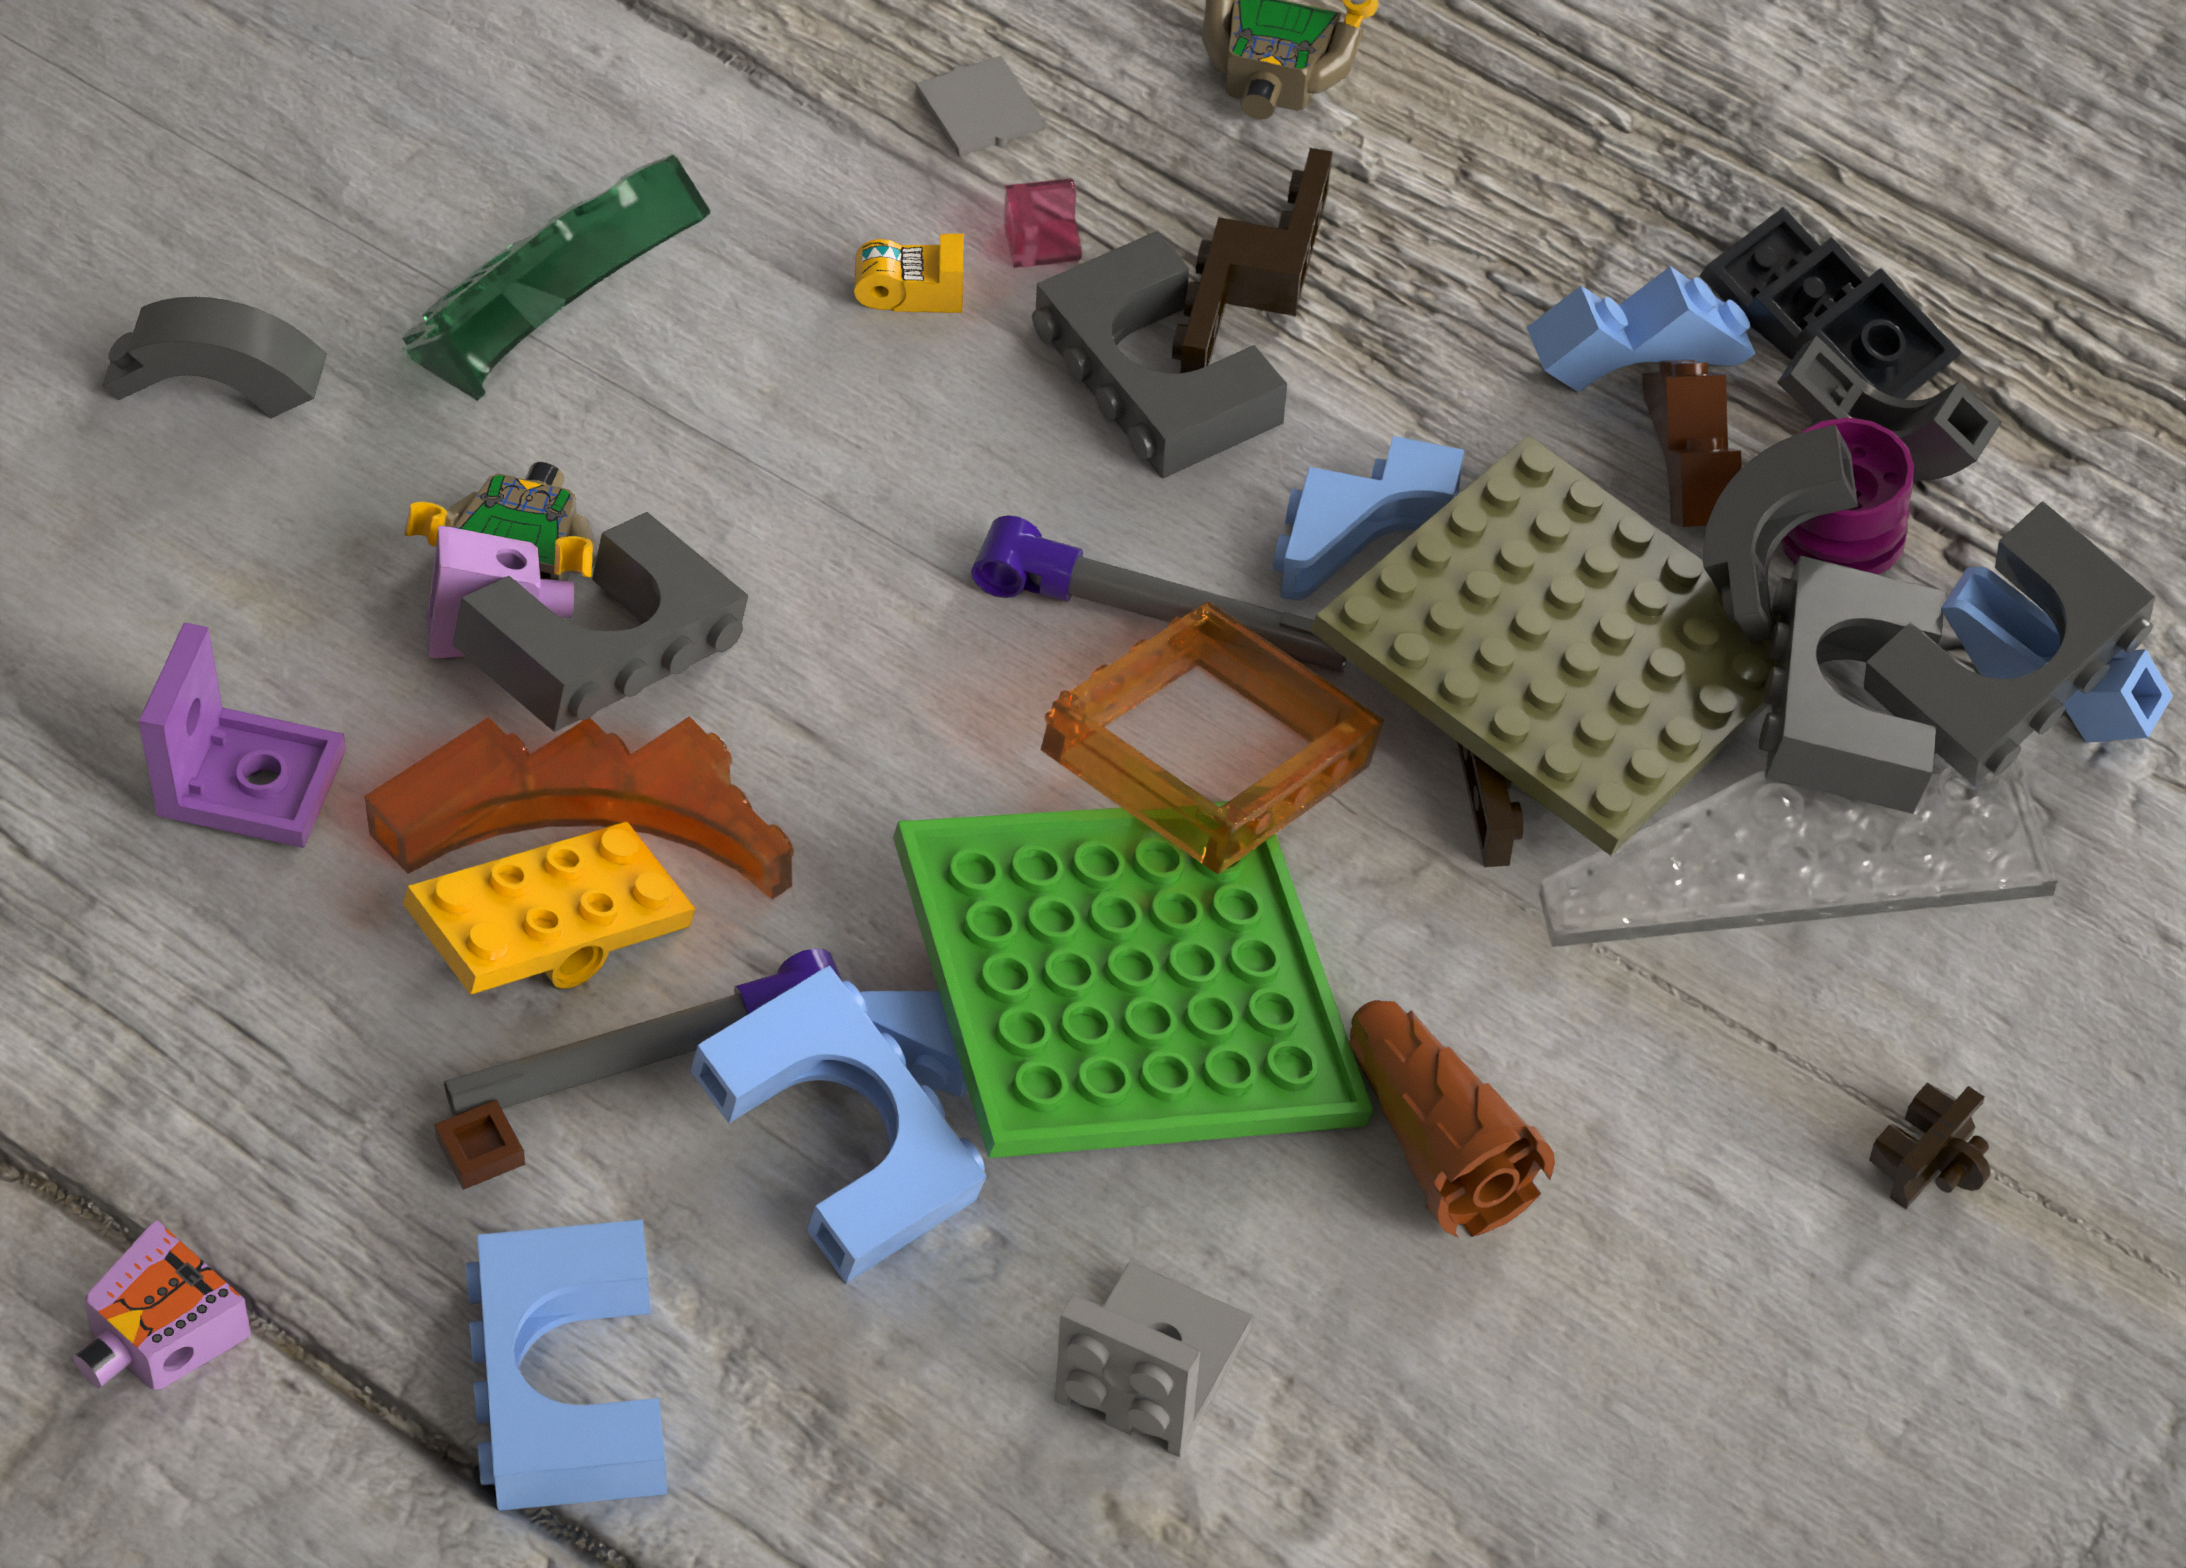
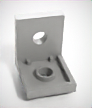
(1148, 1354)

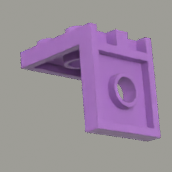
(206, 752)

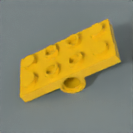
(549, 909)

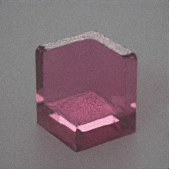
(1042, 223)

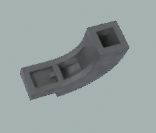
(221, 342)
(1939, 431)
(1762, 504)

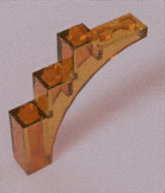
(494, 787)

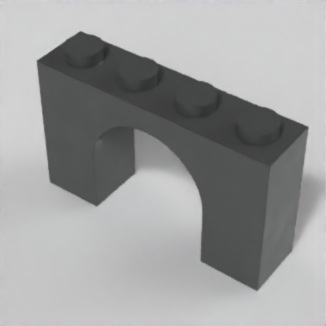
(1165, 415)
(574, 671)
(1986, 718)
(1815, 732)

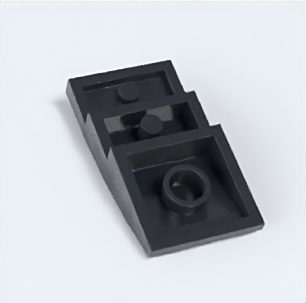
(1808, 290)

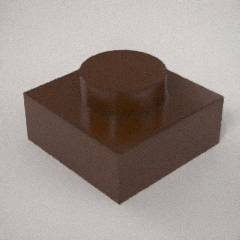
(479, 1144)

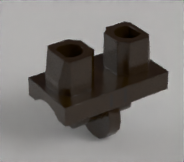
(1942, 1148)

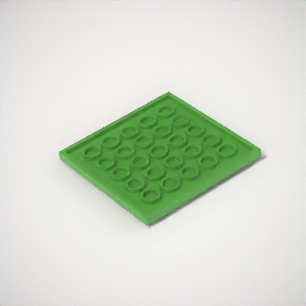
(1124, 985)

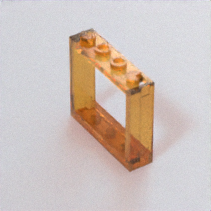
(1337, 726)

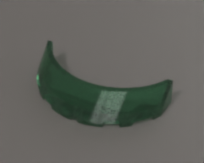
(545, 272)

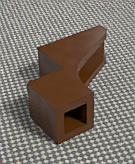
(1692, 428)

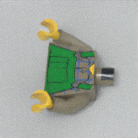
(1281, 49)
(521, 510)

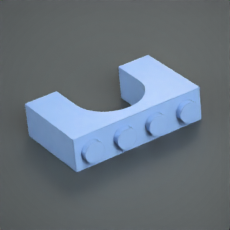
(826, 1036)
(543, 1447)

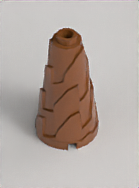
(1455, 1131)

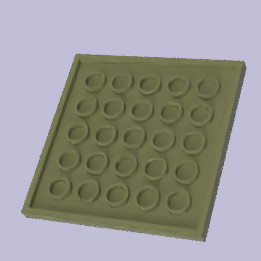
(1557, 643)

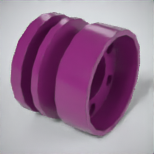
(1877, 529)

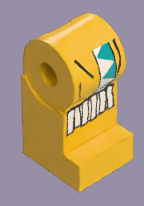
(911, 275)

